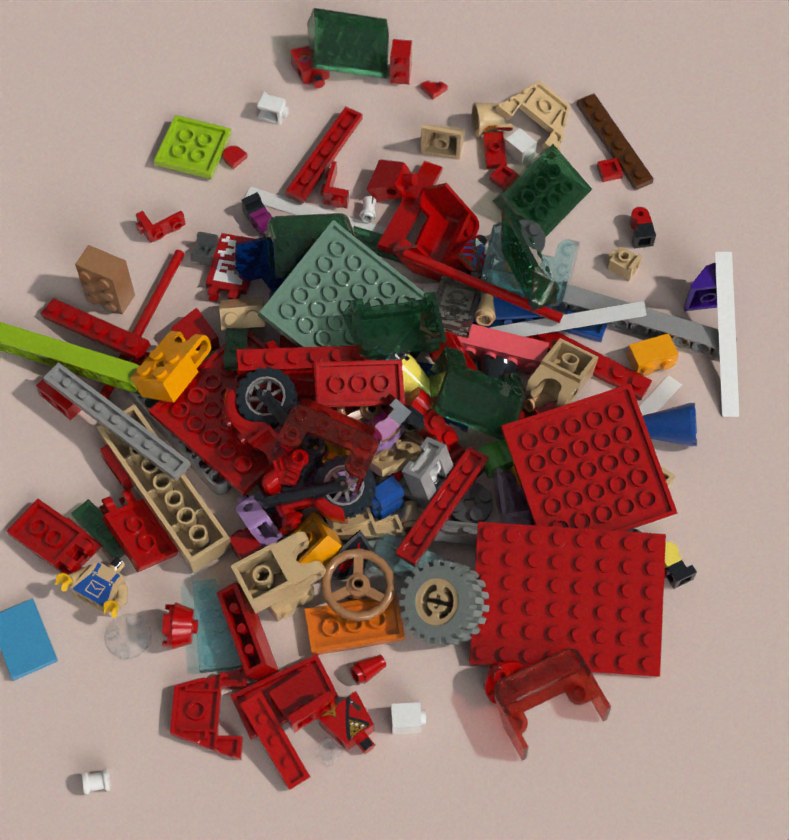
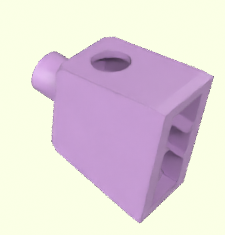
(253, 516)

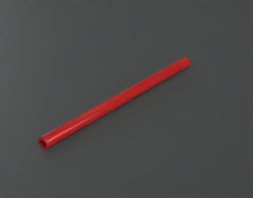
(151, 307)

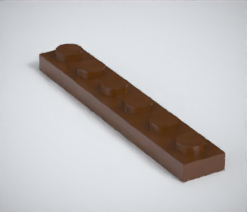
(615, 141)

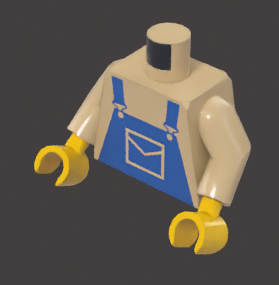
(98, 586)

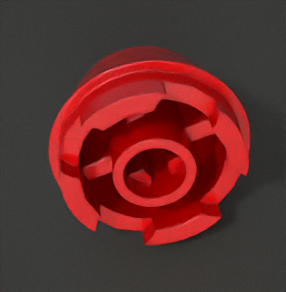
(179, 626)

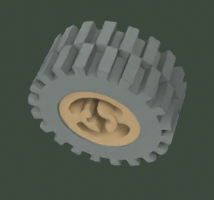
(430, 618)

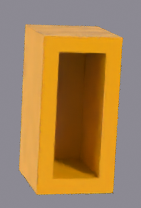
(652, 354)

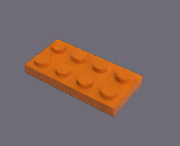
(333, 633)

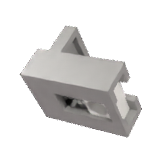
(427, 474)

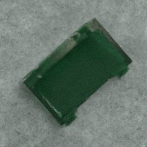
(395, 326)

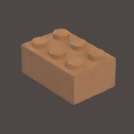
(105, 279)

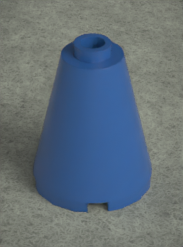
(673, 425)

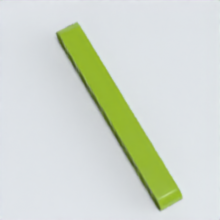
(73, 357)

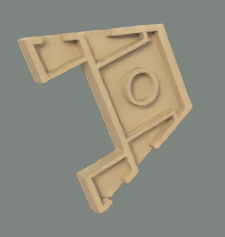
(543, 107)
(367, 525)

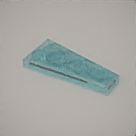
(214, 637)

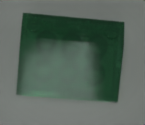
(348, 43)
(544, 190)
(526, 262)

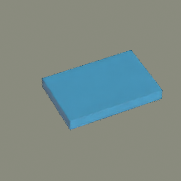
(25, 640)

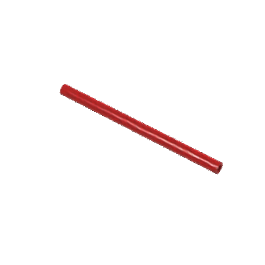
(479, 284)

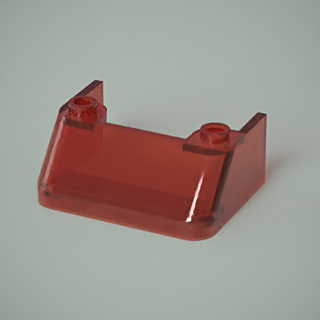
(540, 682)

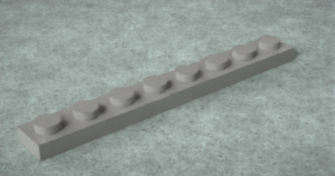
(117, 421)

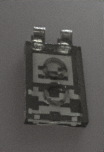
(457, 305)

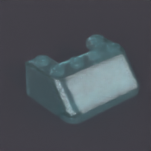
(499, 273)

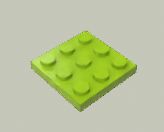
(193, 147)

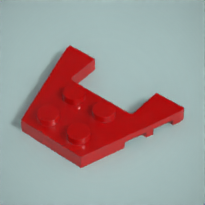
(197, 712)

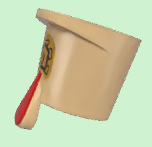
(487, 119)

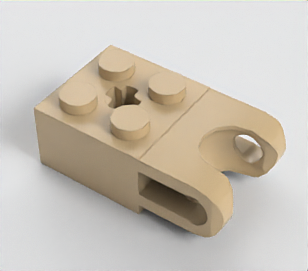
(562, 373)
(281, 569)

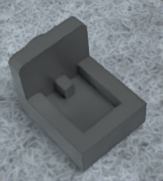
(205, 248)

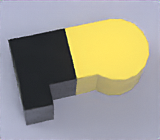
(675, 568)

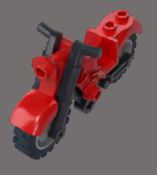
(289, 472)

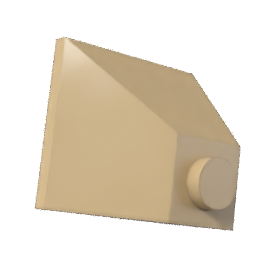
(442, 140)

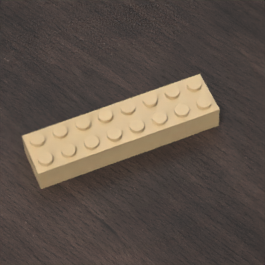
(172, 502)

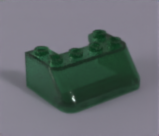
(294, 236)
(473, 397)

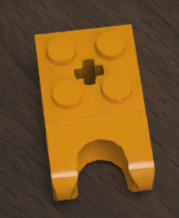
(171, 366)

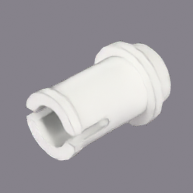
(367, 213)

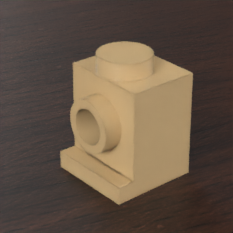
(624, 262)

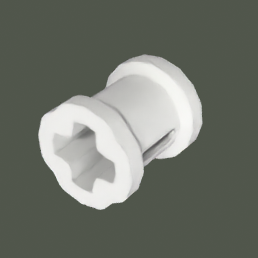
(96, 781)

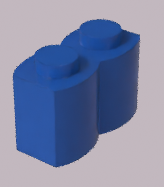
(387, 498)

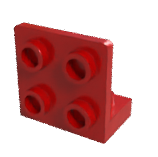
(302, 699)

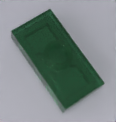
(235, 339)

